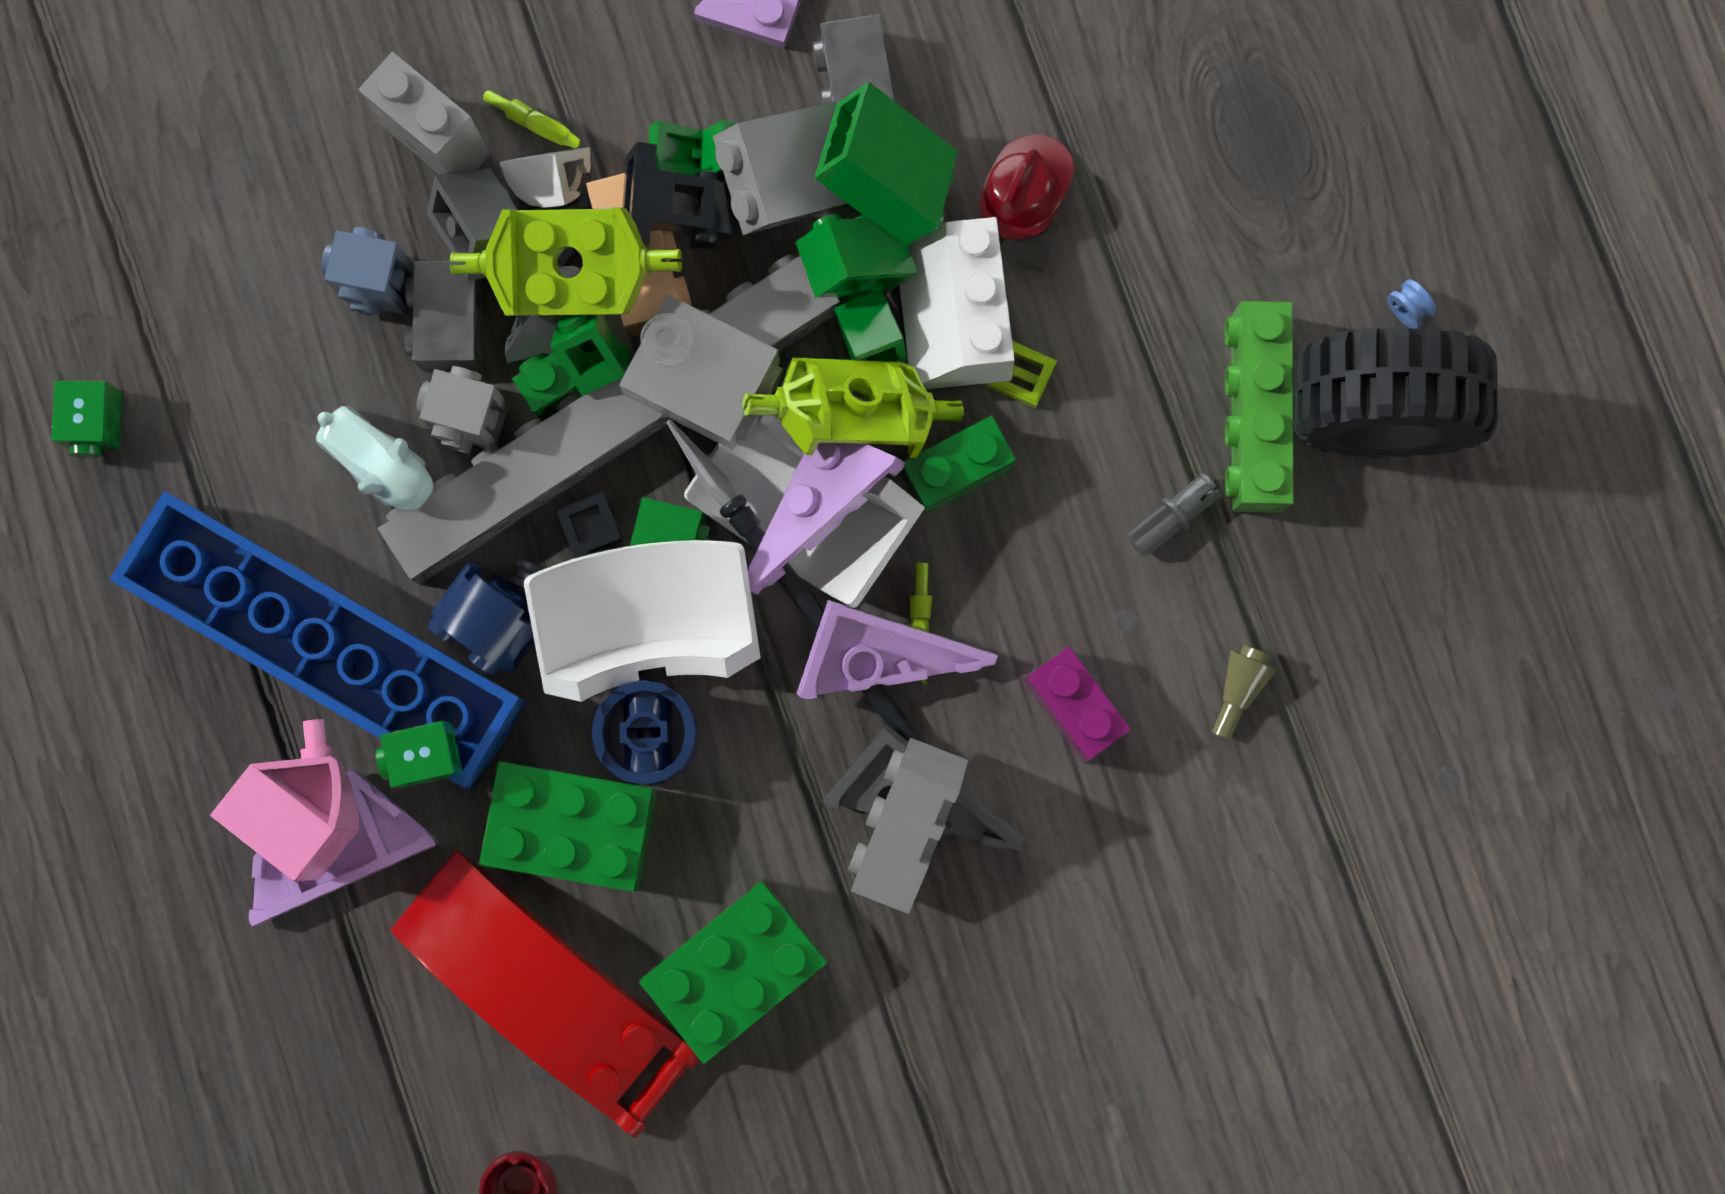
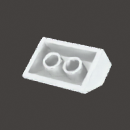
(958, 307)

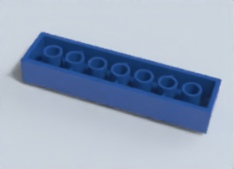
(312, 634)

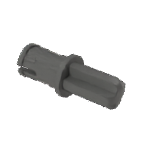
(1174, 515)

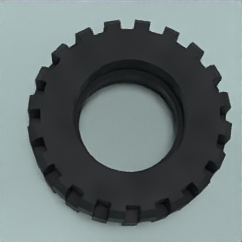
(1396, 392)

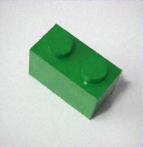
(853, 257)
(958, 465)

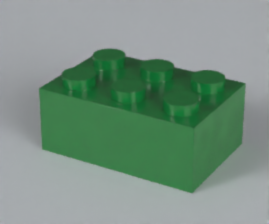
(568, 827)
(733, 971)

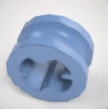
(1412, 304)

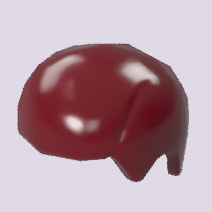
(518, 1174)

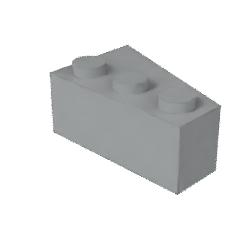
(907, 824)

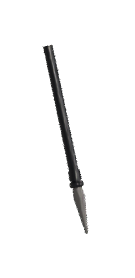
(748, 525)

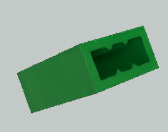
(887, 164)

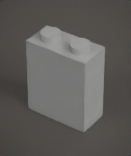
(423, 118)
(774, 166)
(711, 382)

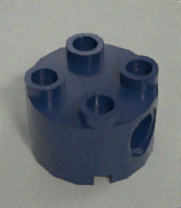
(485, 618)
(645, 733)

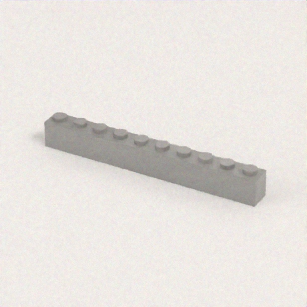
(578, 438)

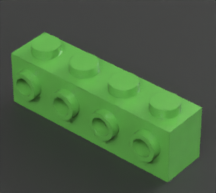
(1260, 407)

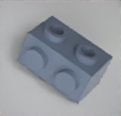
(367, 272)

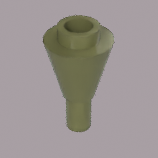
(1245, 679)

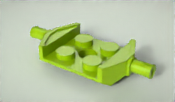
(525, 256)
(820, 409)

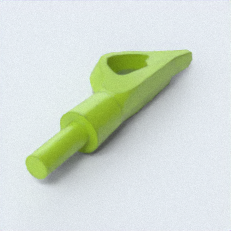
(533, 120)
(921, 603)

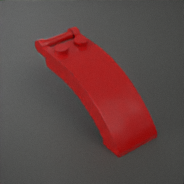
(540, 992)

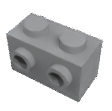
(462, 410)

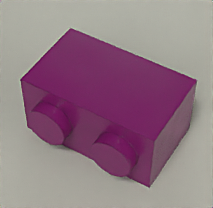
(1076, 704)

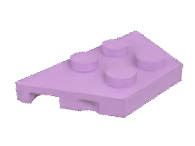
(383, 839)

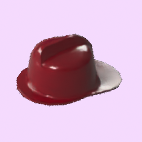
(1026, 186)

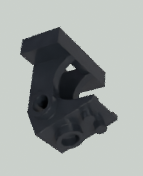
(650, 196)

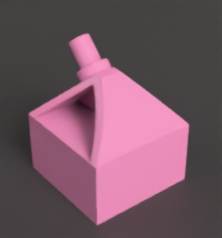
(294, 810)

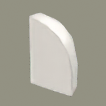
(547, 177)

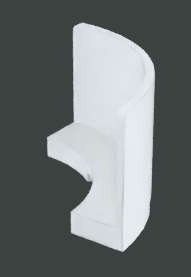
(853, 553)
(641, 611)

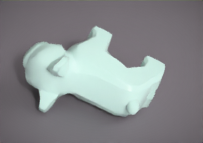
(375, 459)

